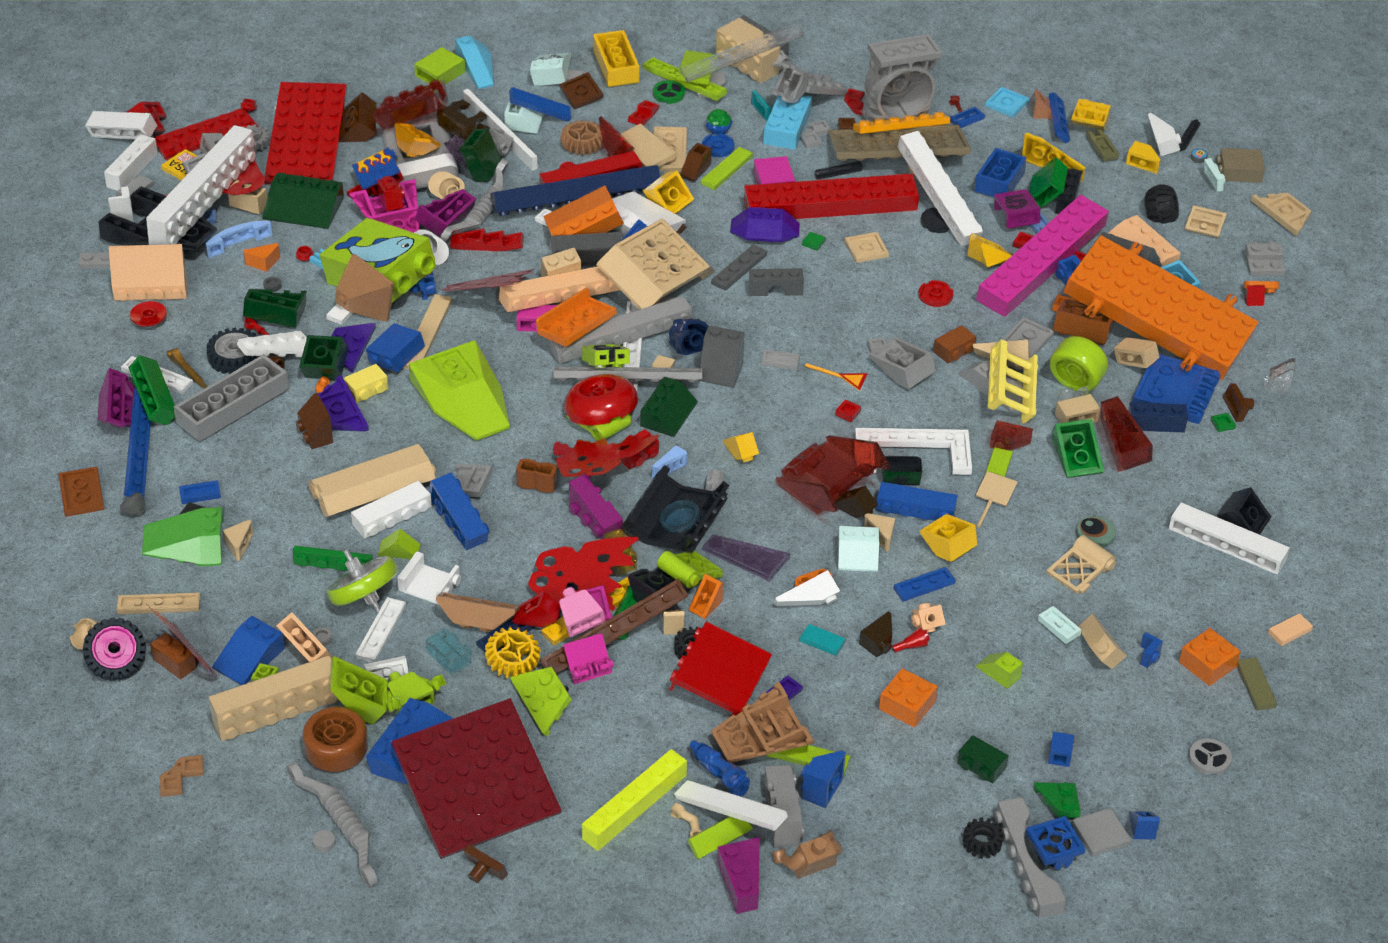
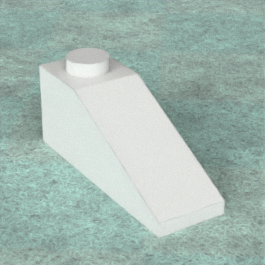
(1164, 135)
(813, 592)

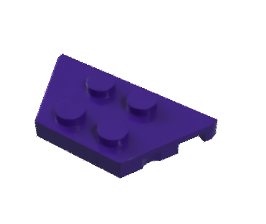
(356, 339)
(342, 407)

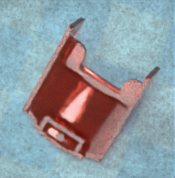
(829, 470)

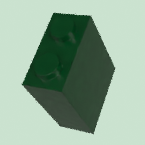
(480, 155)

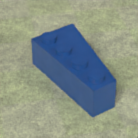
(458, 511)

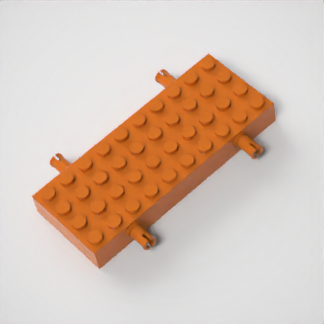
(1160, 306)

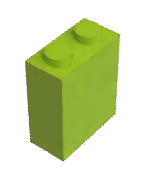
(440, 65)

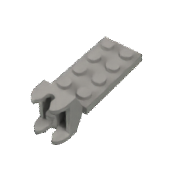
(796, 81)

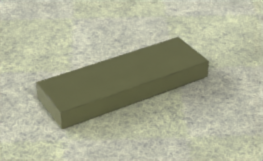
(1256, 684)

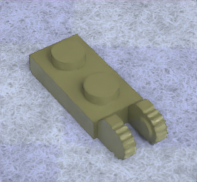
(1102, 145)

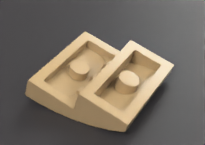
(1205, 221)

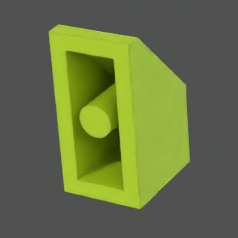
(1002, 668)

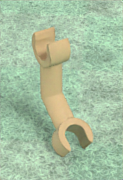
(679, 812)

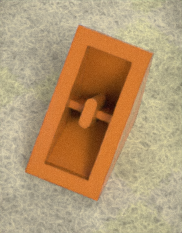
(262, 257)
(707, 597)

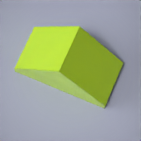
(399, 545)

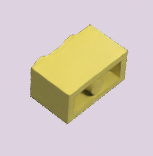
(367, 383)

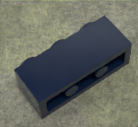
(1159, 416)

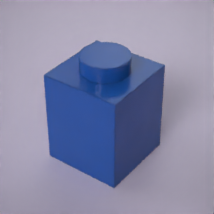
(1061, 749)

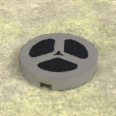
(1210, 756)

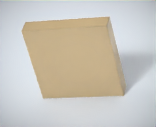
(866, 247)

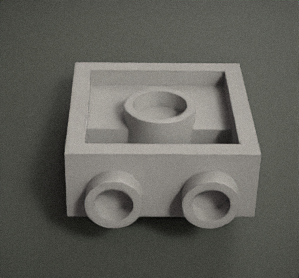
(1264, 259)

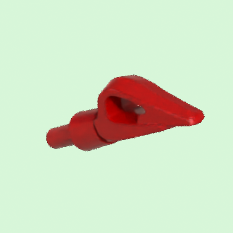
(252, 325)

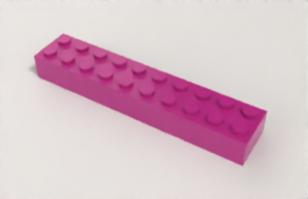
(1040, 255)

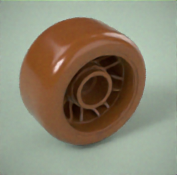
(335, 739)

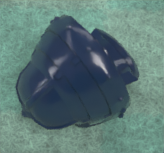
(687, 335)

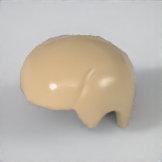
(81, 631)

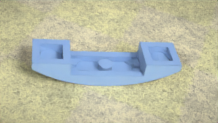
(237, 234)

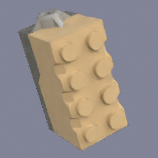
(761, 66)

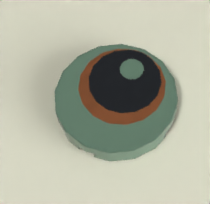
(1097, 529)

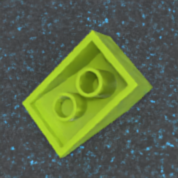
(359, 689)

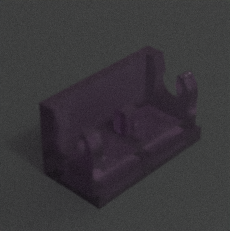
(454, 149)

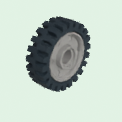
(225, 354)

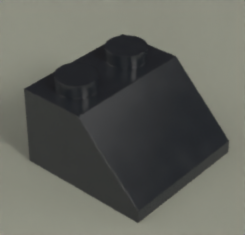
(1245, 511)

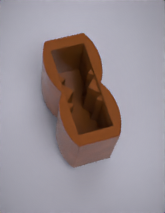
(536, 475)

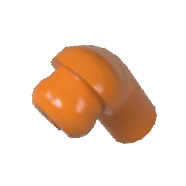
(324, 381)

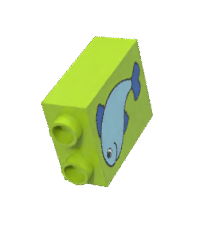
(388, 249)

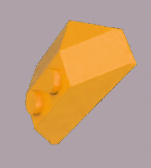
(414, 141)

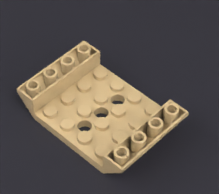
(643, 274)

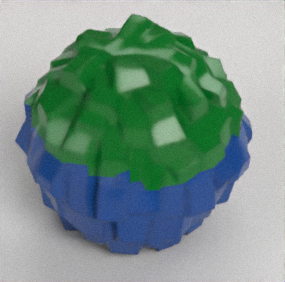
(718, 121)

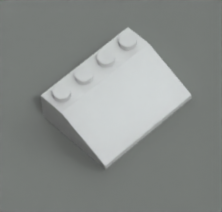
(635, 207)

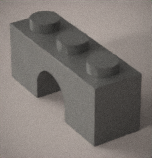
(763, 279)

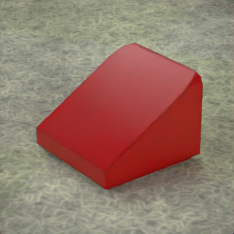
(1255, 295)

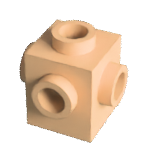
(928, 617)

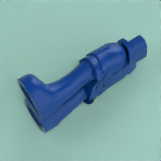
(731, 775)

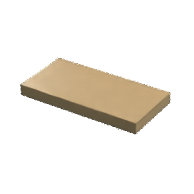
(675, 139)
(648, 147)

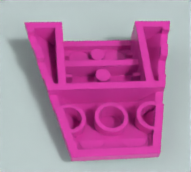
(401, 218)

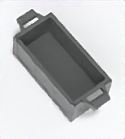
(588, 246)

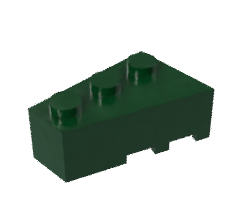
(275, 307)

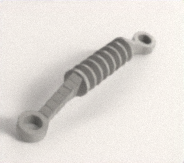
(481, 210)
(342, 815)

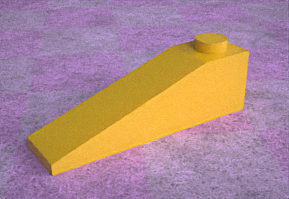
(1041, 152)

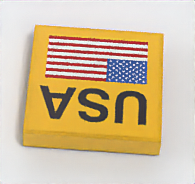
(174, 165)

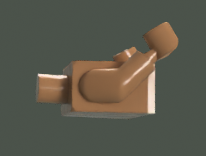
(811, 855)

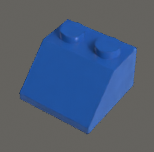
(823, 777)

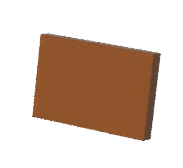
(81, 491)

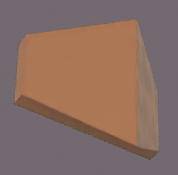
(1040, 106)

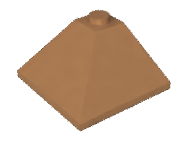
(364, 290)

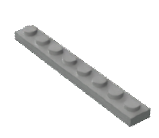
(635, 373)

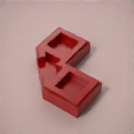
(854, 100)

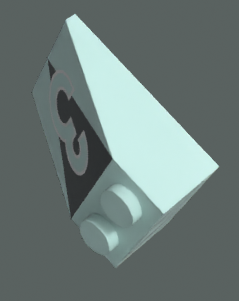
(550, 68)

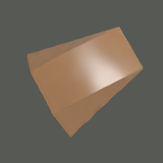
(762, 728)

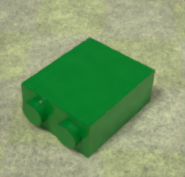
(1048, 182)

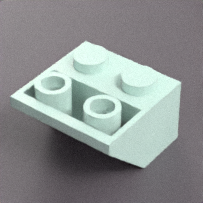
(522, 119)

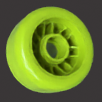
(1078, 363)

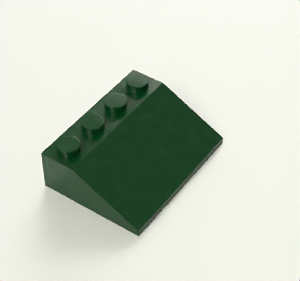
(303, 200)

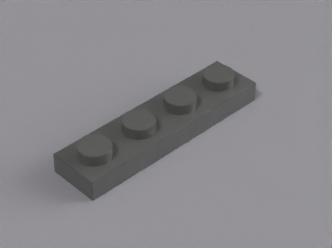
(739, 267)

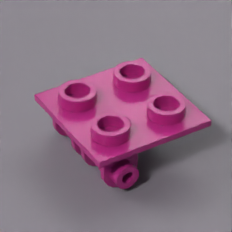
(588, 658)

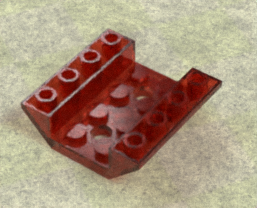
(411, 104)

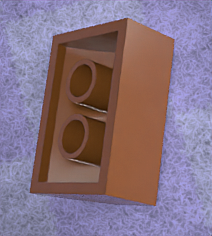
(1073, 321)

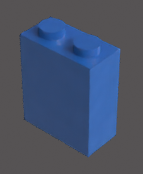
(395, 347)

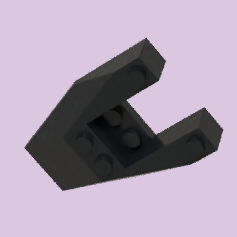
(128, 233)

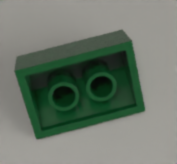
(667, 407)

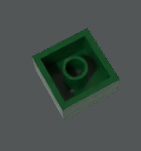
(323, 357)

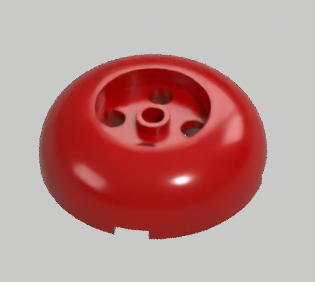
(600, 399)

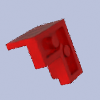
(154, 109)

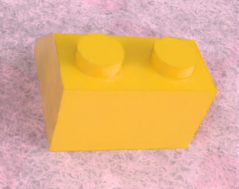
(669, 192)
(950, 537)

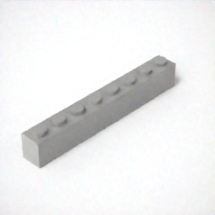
(626, 328)

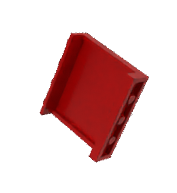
(721, 668)

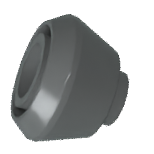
(133, 505)

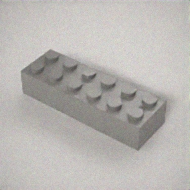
(231, 397)

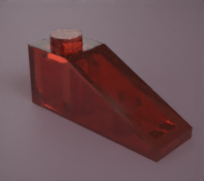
(613, 140)

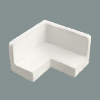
(121, 205)

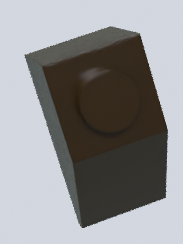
(856, 502)
(878, 635)

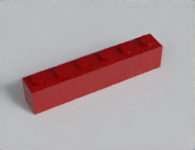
(601, 166)

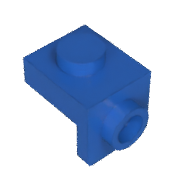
(1152, 649)

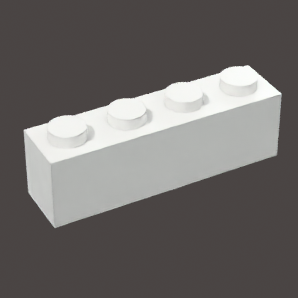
(120, 125)
(130, 162)
(391, 509)

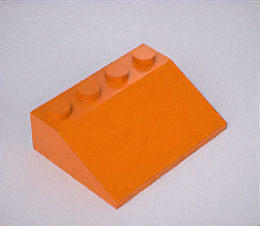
(585, 215)

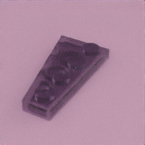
(749, 557)

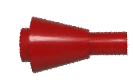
(917, 639)

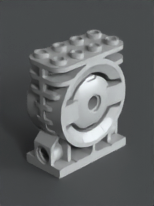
(903, 75)

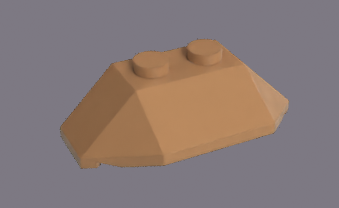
(475, 611)

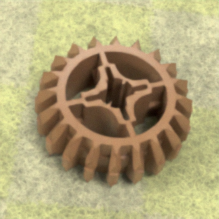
(582, 137)

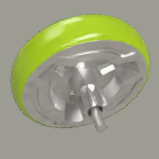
(362, 580)

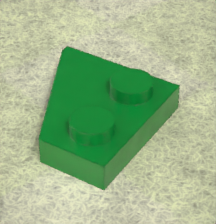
(1060, 797)

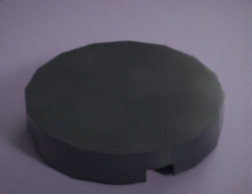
(933, 221)

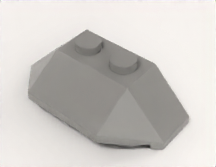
(979, 377)

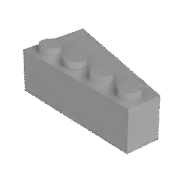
(782, 794)

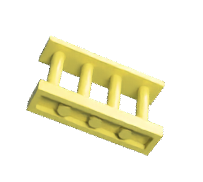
(998, 383)

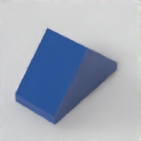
(1144, 824)

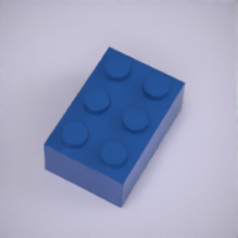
(1000, 173)

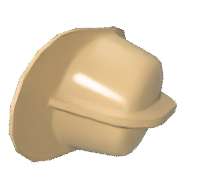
(444, 183)

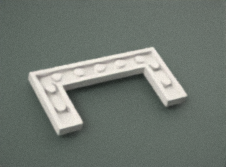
(930, 438)

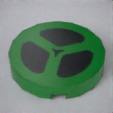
(669, 92)

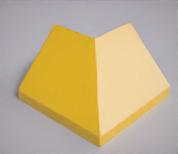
(986, 251)

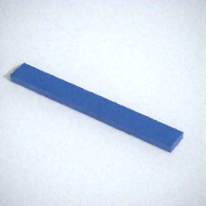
(138, 448)

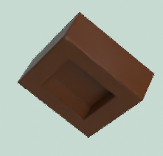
(846, 123)

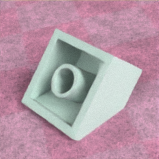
(858, 548)

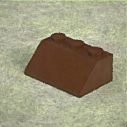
(358, 120)

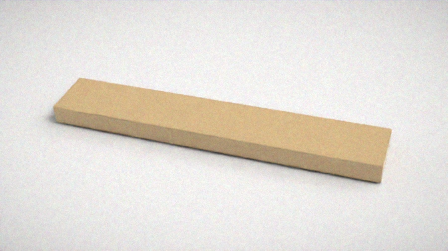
(431, 324)

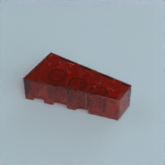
(1125, 437)

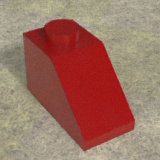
(538, 611)

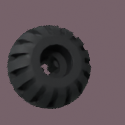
(1162, 204)

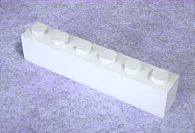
(1229, 538)

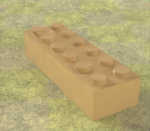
(272, 699)

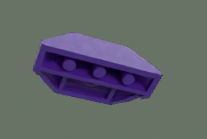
(765, 225)

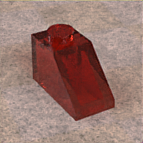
(1010, 436)

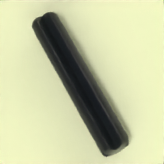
(1189, 134)
(838, 170)

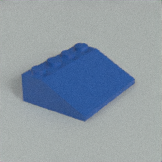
(411, 718)

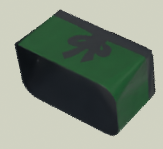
(903, 470)

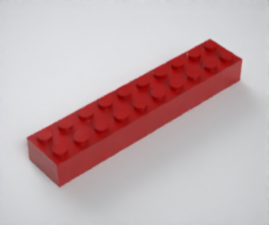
(836, 196)

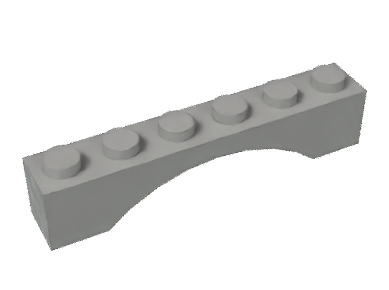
(1044, 893)

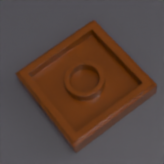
(581, 90)

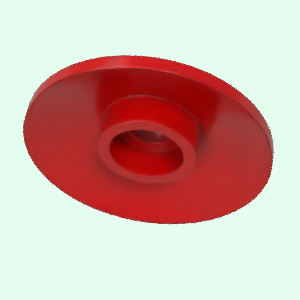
(148, 313)

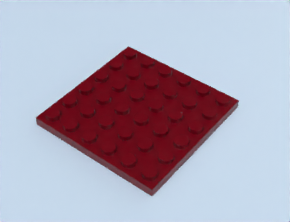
(475, 778)

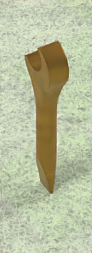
(176, 357)

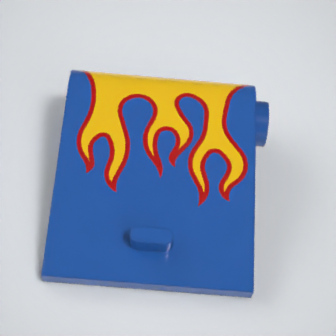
(376, 167)

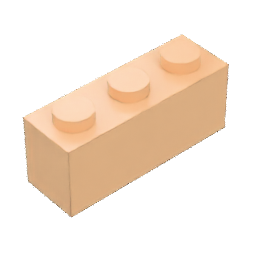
(302, 638)

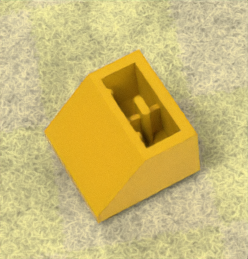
(1091, 114)

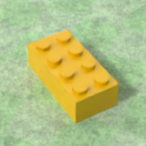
(616, 58)

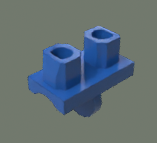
(426, 285)

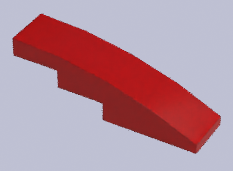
(481, 241)

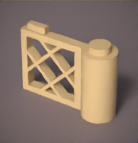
(1089, 555)

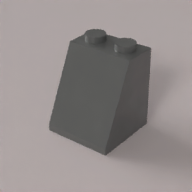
(722, 356)

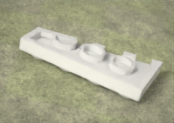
(278, 344)

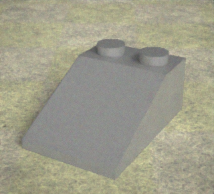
(904, 362)

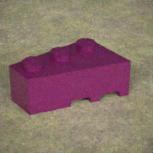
(591, 507)
(740, 872)

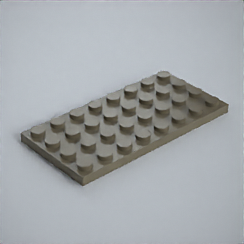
(941, 139)

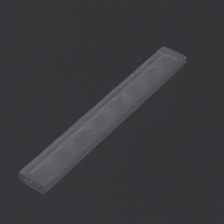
(741, 52)

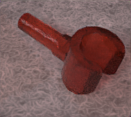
(955, 100)

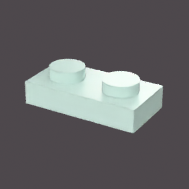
(1213, 174)
(1059, 625)

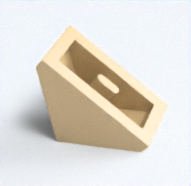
(886, 528)
(238, 538)
(672, 621)

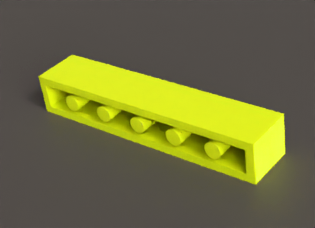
(634, 800)

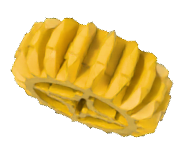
(516, 645)

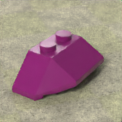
(115, 400)

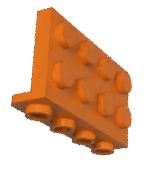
(573, 318)

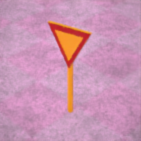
(853, 379)

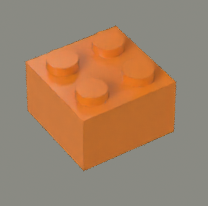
(1209, 656)
(908, 697)

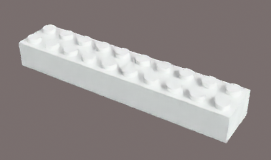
(201, 187)

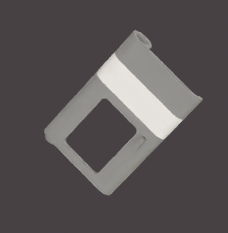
(426, 165)

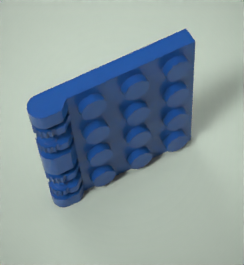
(1170, 384)

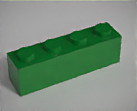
(152, 390)

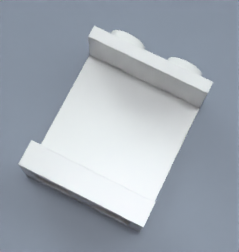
(426, 581)

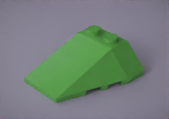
(187, 537)

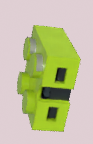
(606, 355)

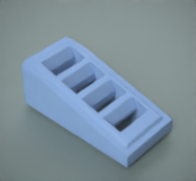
(673, 459)

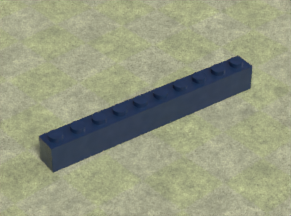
(572, 189)

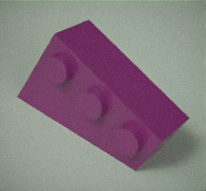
(445, 212)

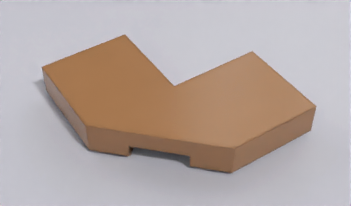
(171, 780)

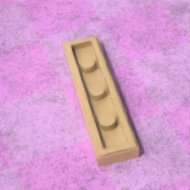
(158, 602)

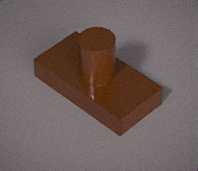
(1237, 403)
(483, 864)

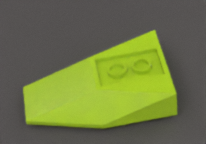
(462, 390)

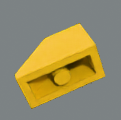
(1143, 157)
(742, 446)

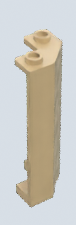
(371, 479)

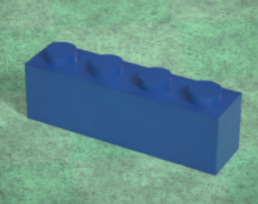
(915, 501)

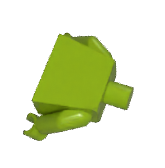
(411, 686)

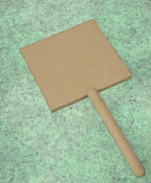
(996, 490)

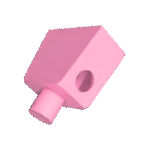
(580, 611)

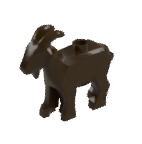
(456, 122)

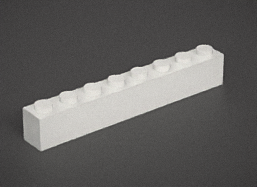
(939, 187)

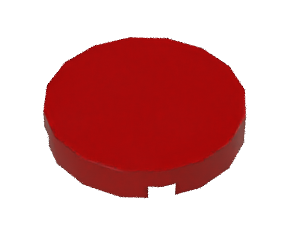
(936, 298)

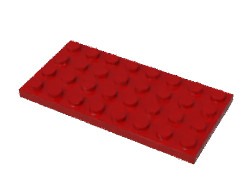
(306, 130)

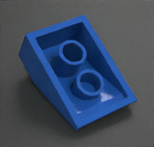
(250, 645)

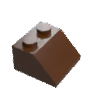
(315, 423)

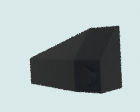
(646, 583)

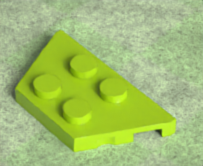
(543, 696)

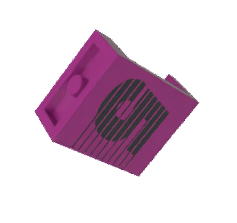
(1018, 207)

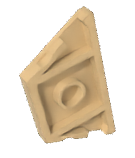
(1285, 210)

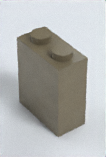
(1241, 165)

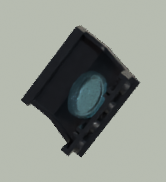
(673, 513)

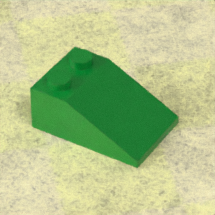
(1077, 448)

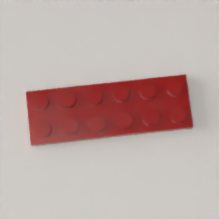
(190, 137)

